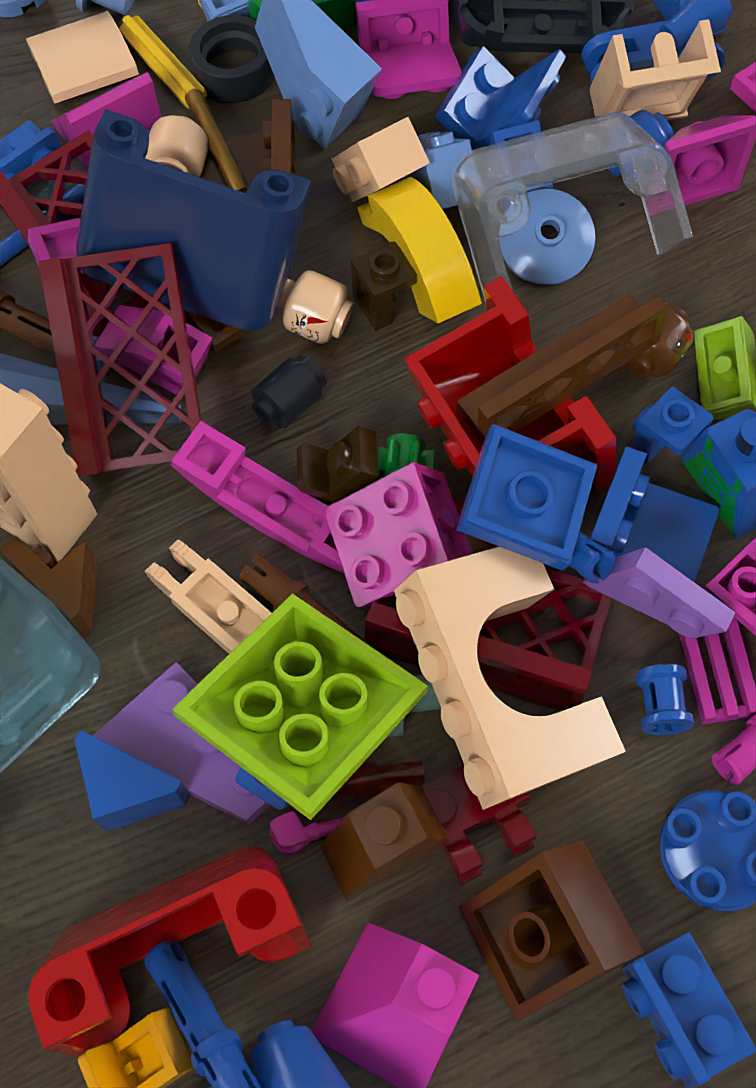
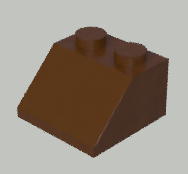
(550, 928)

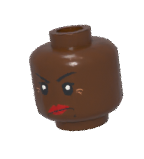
(667, 353)

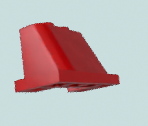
(479, 353)

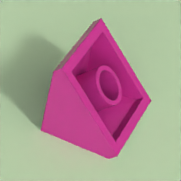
(133, 99)

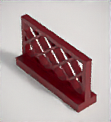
(26, 210)
(78, 363)
(513, 668)

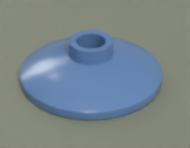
(550, 260)

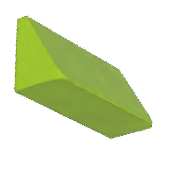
(726, 367)

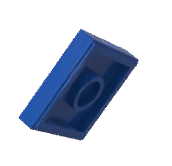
(527, 497)

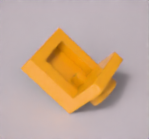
(142, 1057)

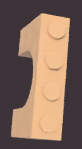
(500, 747)

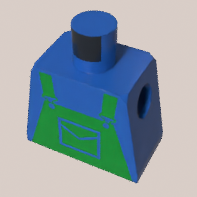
(725, 469)

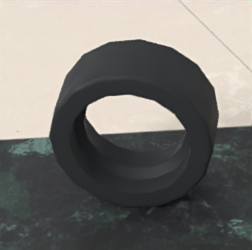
(232, 84)

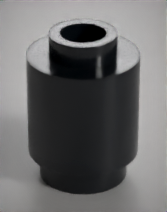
(288, 391)

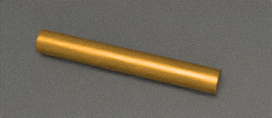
(216, 141)

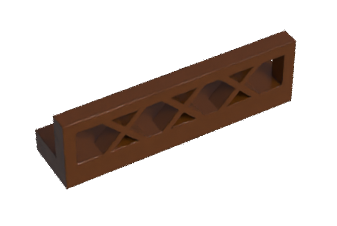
(564, 366)

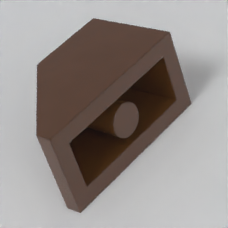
(382, 838)

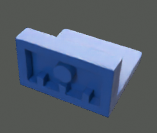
(493, 100)
(653, 518)

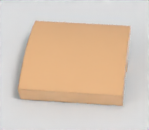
(82, 56)

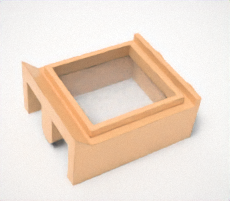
(660, 89)

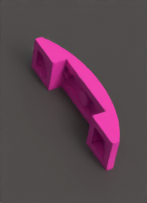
(256, 494)

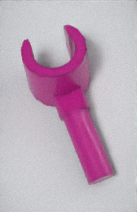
(291, 836)

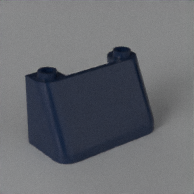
(227, 243)

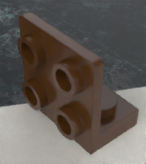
(261, 152)

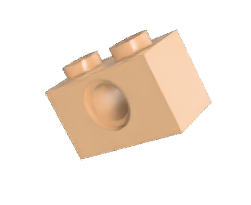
(379, 160)

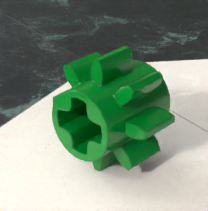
(401, 451)

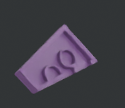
(161, 740)

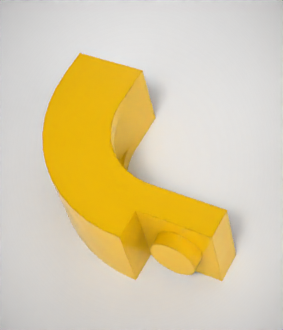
(421, 229)

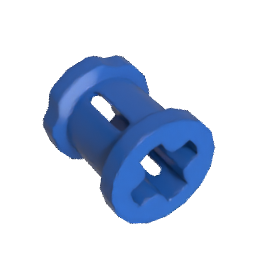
(664, 699)

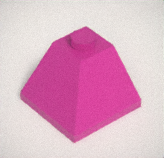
(712, 156)
(394, 1007)

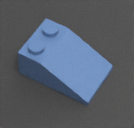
(315, 67)

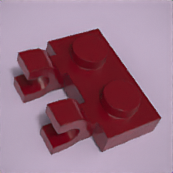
(462, 814)

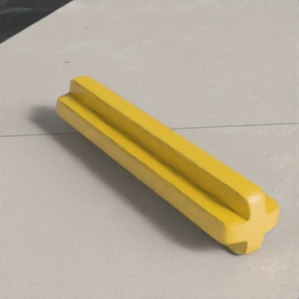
(159, 58)

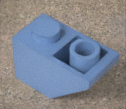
(443, 154)

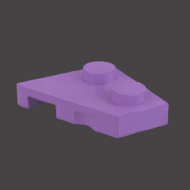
(664, 594)

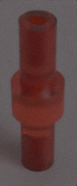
(371, 778)

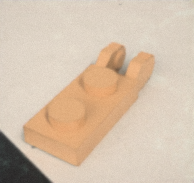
(210, 598)

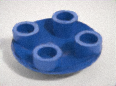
(712, 849)

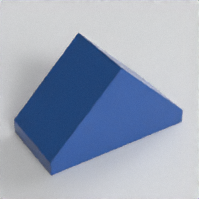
(124, 787)

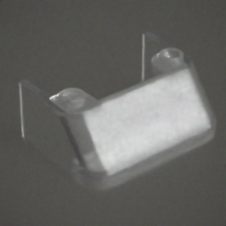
(494, 182)

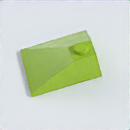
(300, 704)

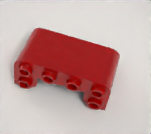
(79, 988)

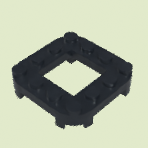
(536, 24)

